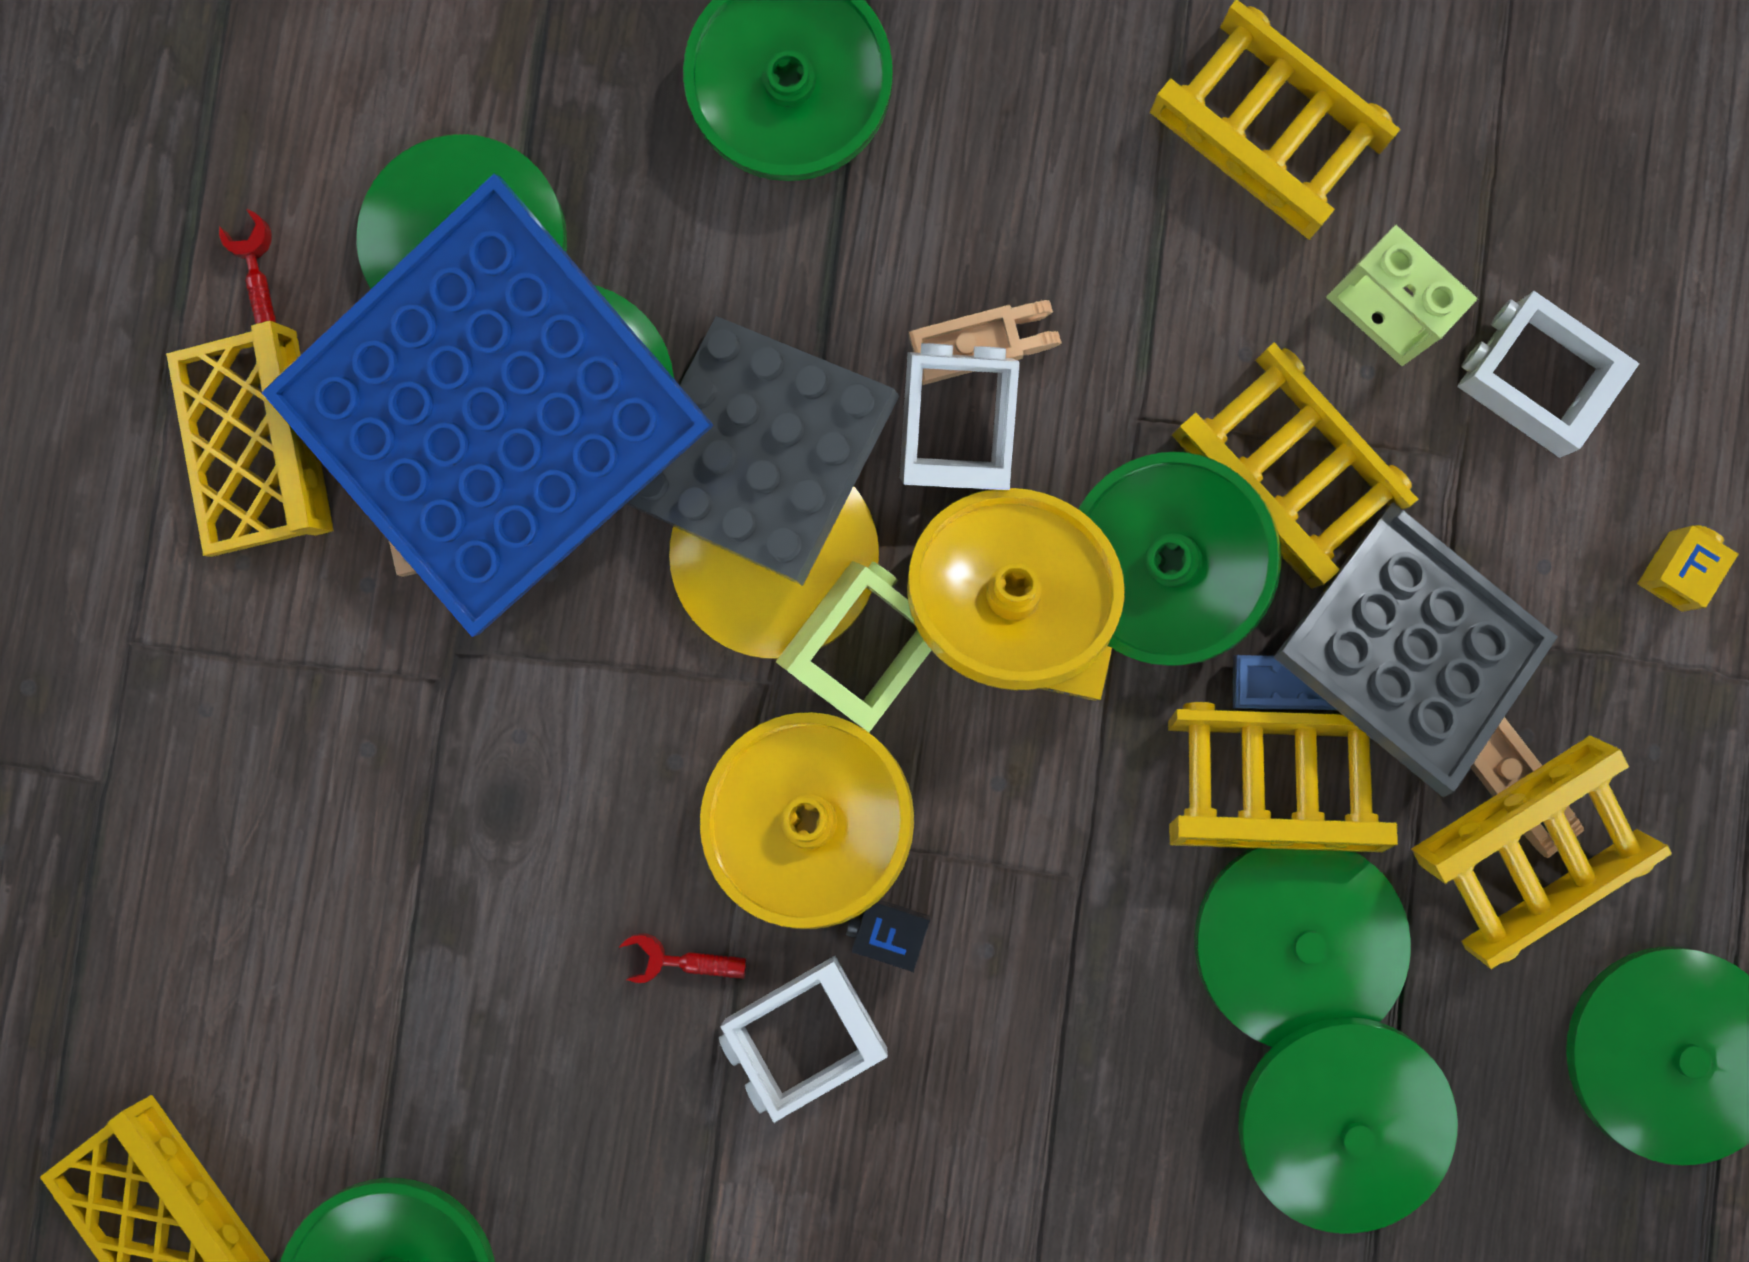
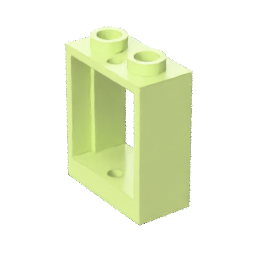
(1408, 321)
(823, 621)

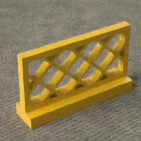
(296, 466)
(184, 1191)

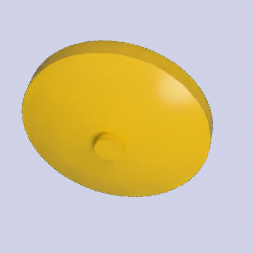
(1015, 588)
(757, 608)
(806, 821)

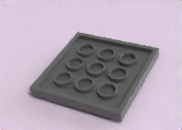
(779, 451)
(1417, 649)

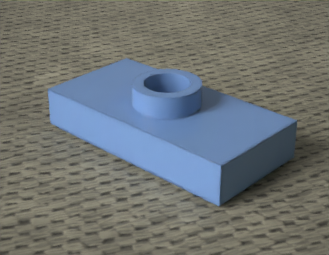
(1267, 684)

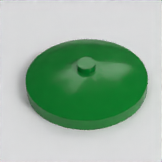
(788, 83)
(430, 183)
(1191, 553)
(1300, 940)
(1665, 1055)
(1347, 1125)
(389, 1224)

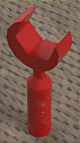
(256, 281)
(690, 962)

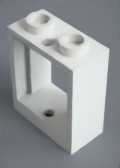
(1590, 405)
(958, 472)
(762, 1087)

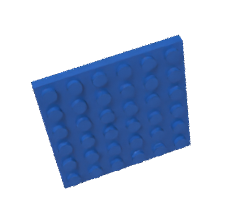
(486, 406)

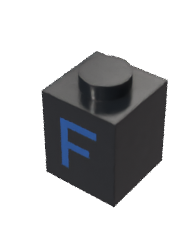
(889, 934)

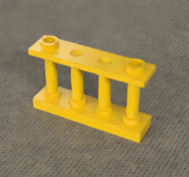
(1265, 171)
(1304, 553)
(1514, 811)
(1254, 824)

